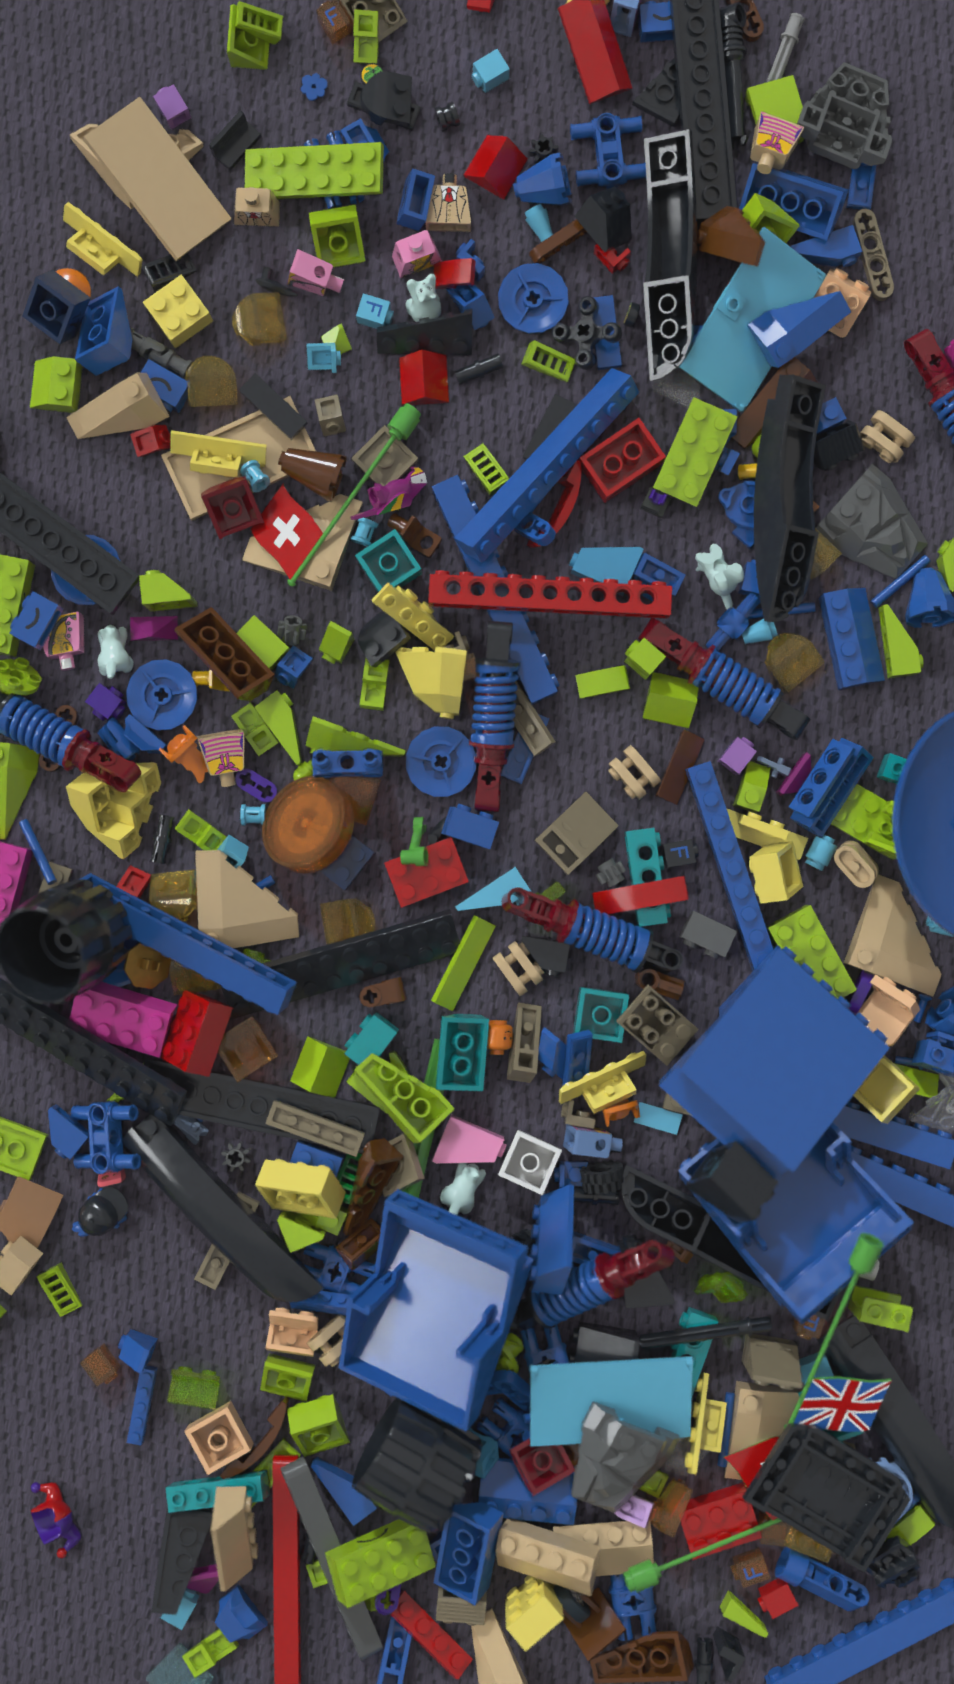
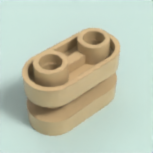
(873, 438)
(634, 787)
(856, 864)
(519, 953)
(320, 1339)

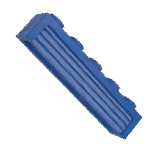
(324, 1302)
(142, 1406)

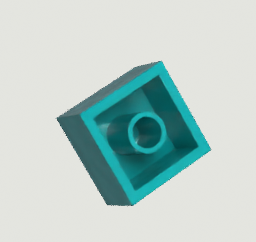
(389, 562)
(599, 1011)
(373, 1038)

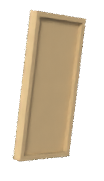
(157, 178)
(251, 428)

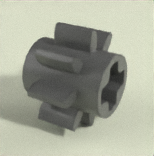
(291, 630)
(610, 872)
(242, 1154)

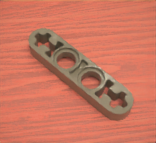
(877, 254)

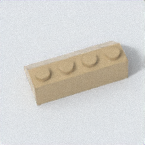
(233, 1535)
(620, 1543)
(547, 1555)

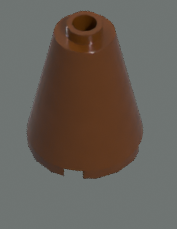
(314, 470)

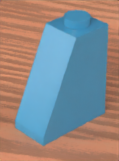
(606, 563)

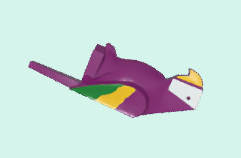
(394, 494)

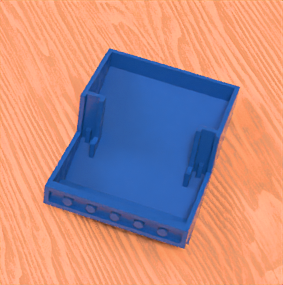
(776, 1063)
(810, 1224)
(434, 1309)

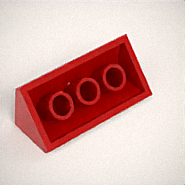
(595, 48)

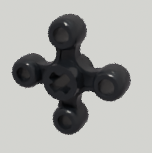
(596, 333)

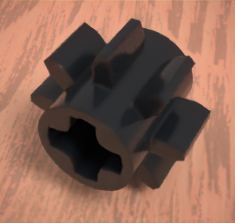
(541, 144)

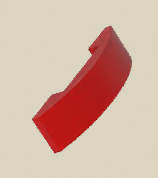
(564, 507)
(641, 895)

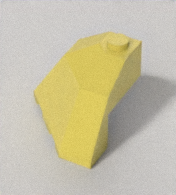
(435, 677)
(113, 814)

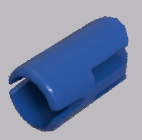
(113, 736)

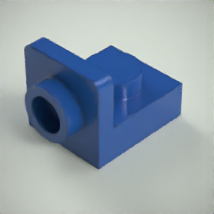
(465, 251)
(726, 461)
(292, 667)
(569, 1173)

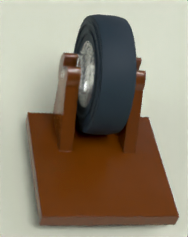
(589, 1620)

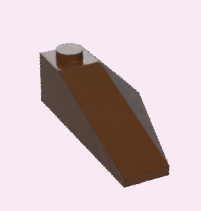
(730, 237)
(751, 421)
(372, 1175)
(651, 1658)

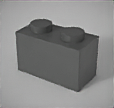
(708, 934)

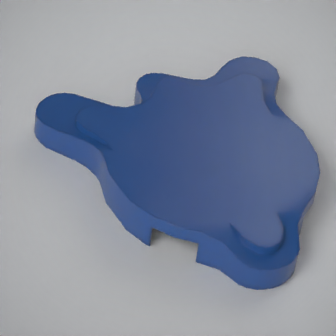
(739, 504)

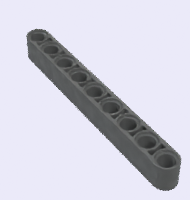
(324, 1539)

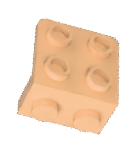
(854, 293)
(889, 1009)
(291, 1332)

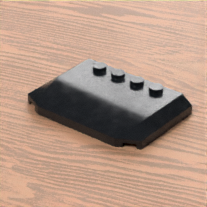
(829, 1493)

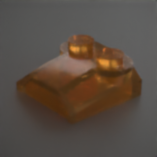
(361, 792)
(246, 1048)
(671, 1506)

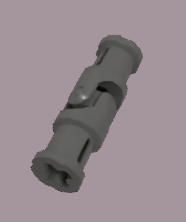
(160, 354)

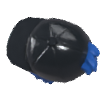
(101, 1212)

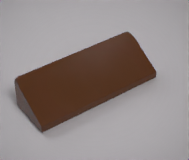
(681, 759)

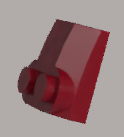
(231, 506)
(541, 1465)

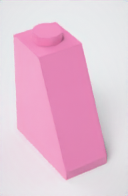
(468, 1143)

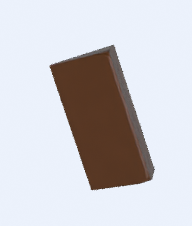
(360, 1244)

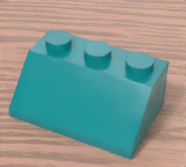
(462, 1052)

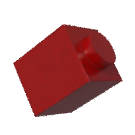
(776, 1598)

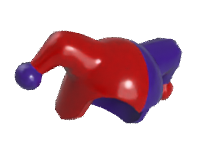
(54, 1518)

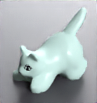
(424, 299)
(721, 576)
(113, 653)
(460, 1194)

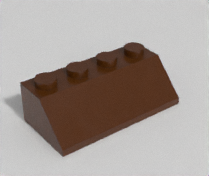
(226, 655)

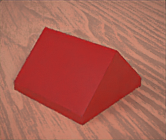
(496, 165)
(424, 378)

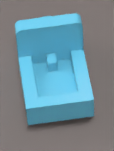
(323, 356)

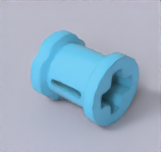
(256, 478)
(364, 531)
(252, 814)

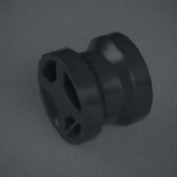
(447, 116)

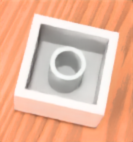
(530, 1162)

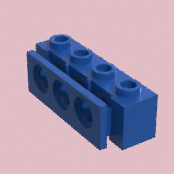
(831, 788)
(933, 1056)

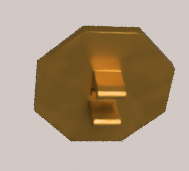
(146, 966)

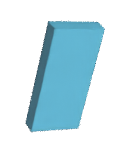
(658, 1118)

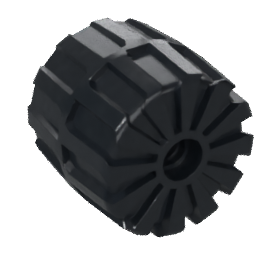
(63, 941)
(416, 1466)

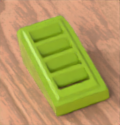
(274, 20)
(536, 365)
(496, 485)
(63, 1278)
(739, 1613)

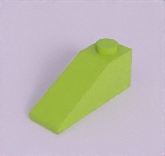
(899, 649)
(280, 719)

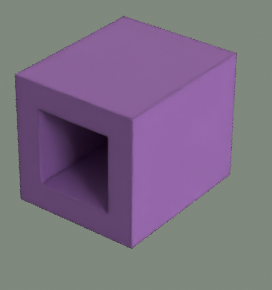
(172, 106)
(737, 755)

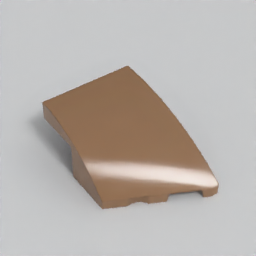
(28, 1211)

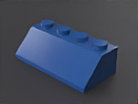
(807, 200)
(851, 637)
(552, 1241)
(508, 1493)
(468, 1550)

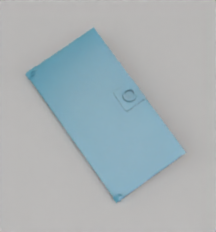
(725, 351)
(639, 1390)

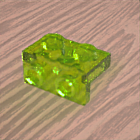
(723, 1286)
(194, 1388)

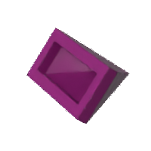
(153, 628)
(797, 776)
(203, 1578)

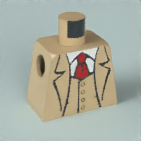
(254, 207)
(449, 207)

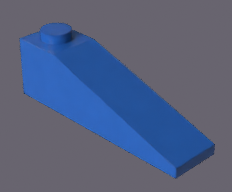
(792, 328)

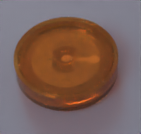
(308, 824)

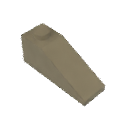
(525, 1047)

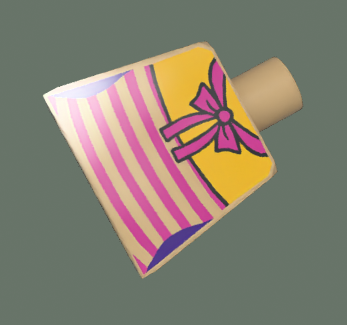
(773, 142)
(223, 754)

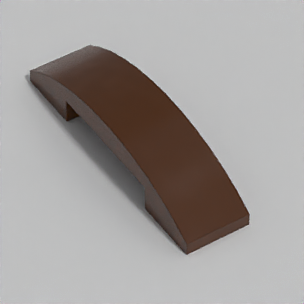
(240, 1464)

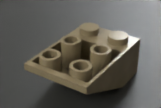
(389, 13)
(576, 833)
(657, 1025)
(772, 1361)

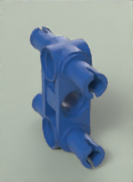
(608, 150)
(366, 763)
(105, 1137)

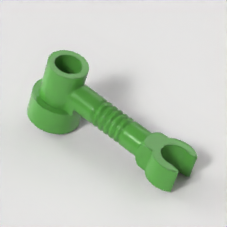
(416, 854)

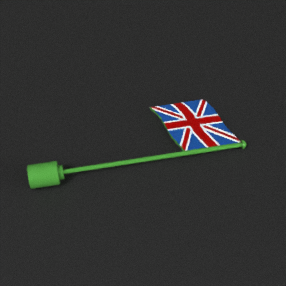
(843, 1401)

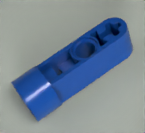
(798, 1569)

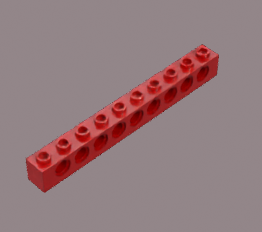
(561, 603)

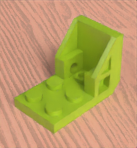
(868, 820)

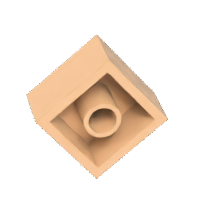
(219, 1437)

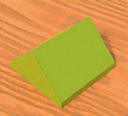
(244, 48)
(670, 700)
(320, 1067)
(298, 1231)
(287, 1377)

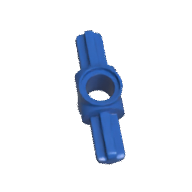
(733, 621)

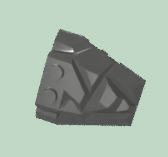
(849, 118)
(874, 526)
(617, 1458)

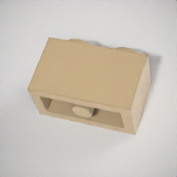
(17, 1263)

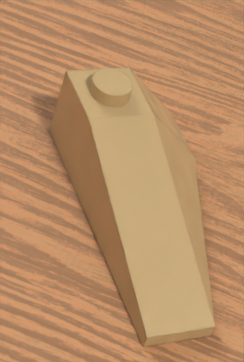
(123, 408)
(494, 1655)

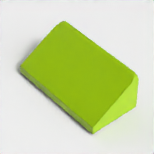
(925, 1080)

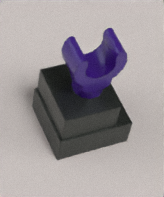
(655, 502)

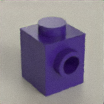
(106, 702)

